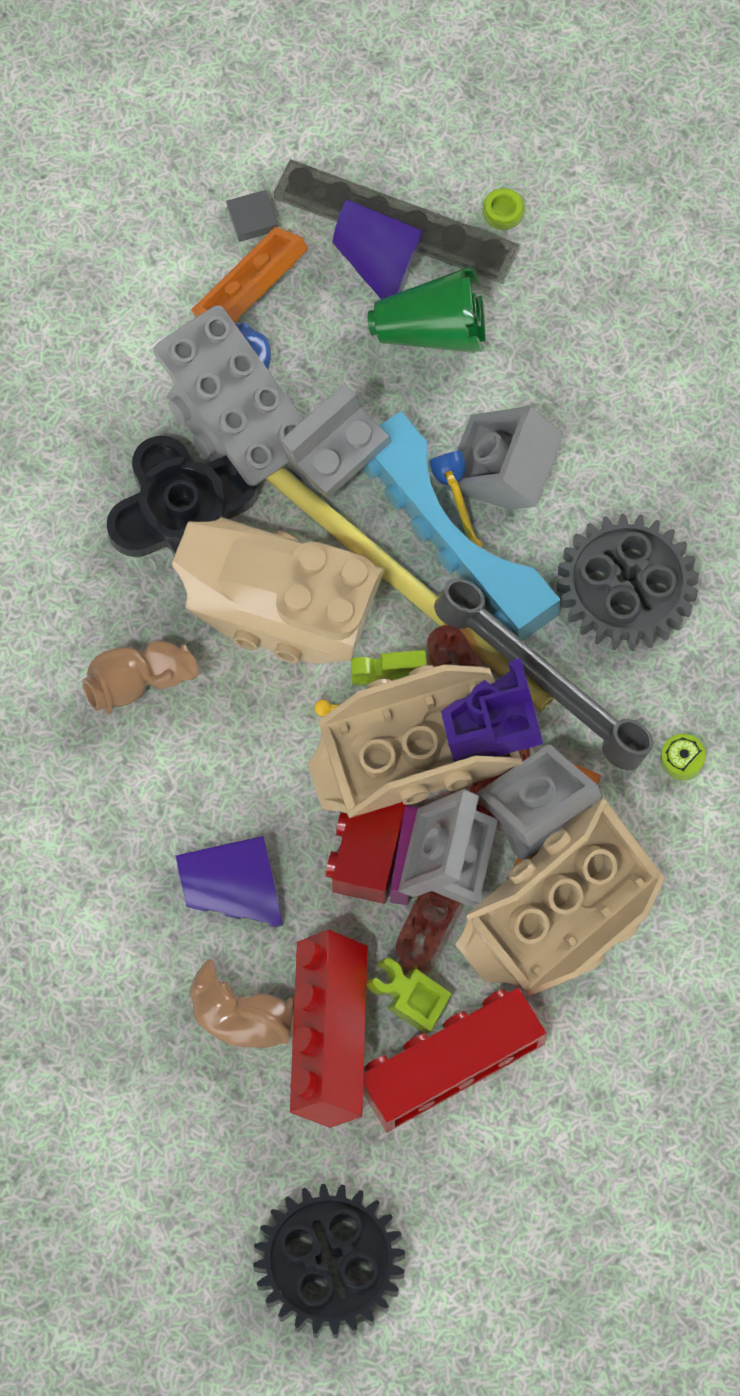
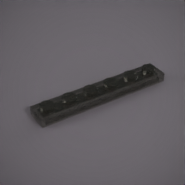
(442, 238)

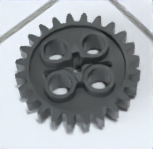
(660, 564)

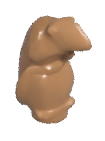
(123, 673)
(239, 1021)

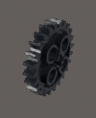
(290, 1274)

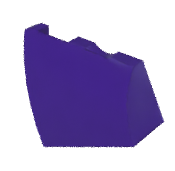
(376, 247)
(493, 718)
(231, 881)

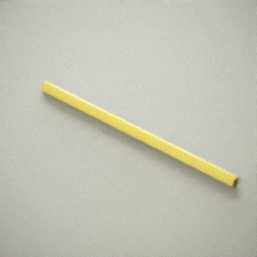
(394, 572)

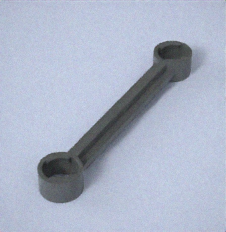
(544, 674)

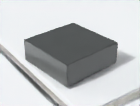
(252, 215)

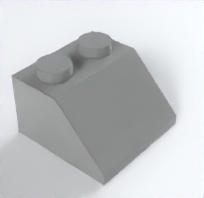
(508, 457)

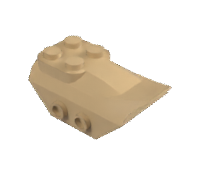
(276, 590)
(393, 743)
(563, 905)

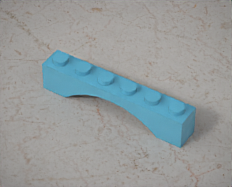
(511, 590)

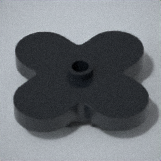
(168, 480)

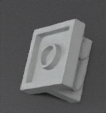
(334, 442)
(538, 799)
(449, 849)

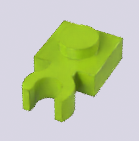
(390, 666)
(415, 997)

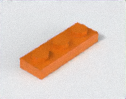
(254, 274)

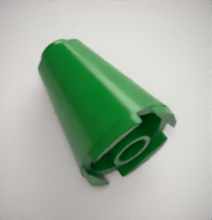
(433, 315)

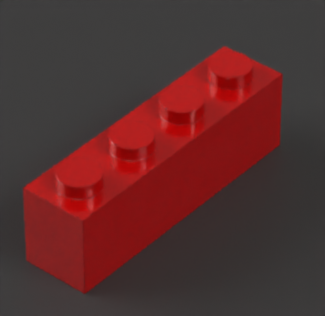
(366, 853)
(329, 1029)
(452, 1059)

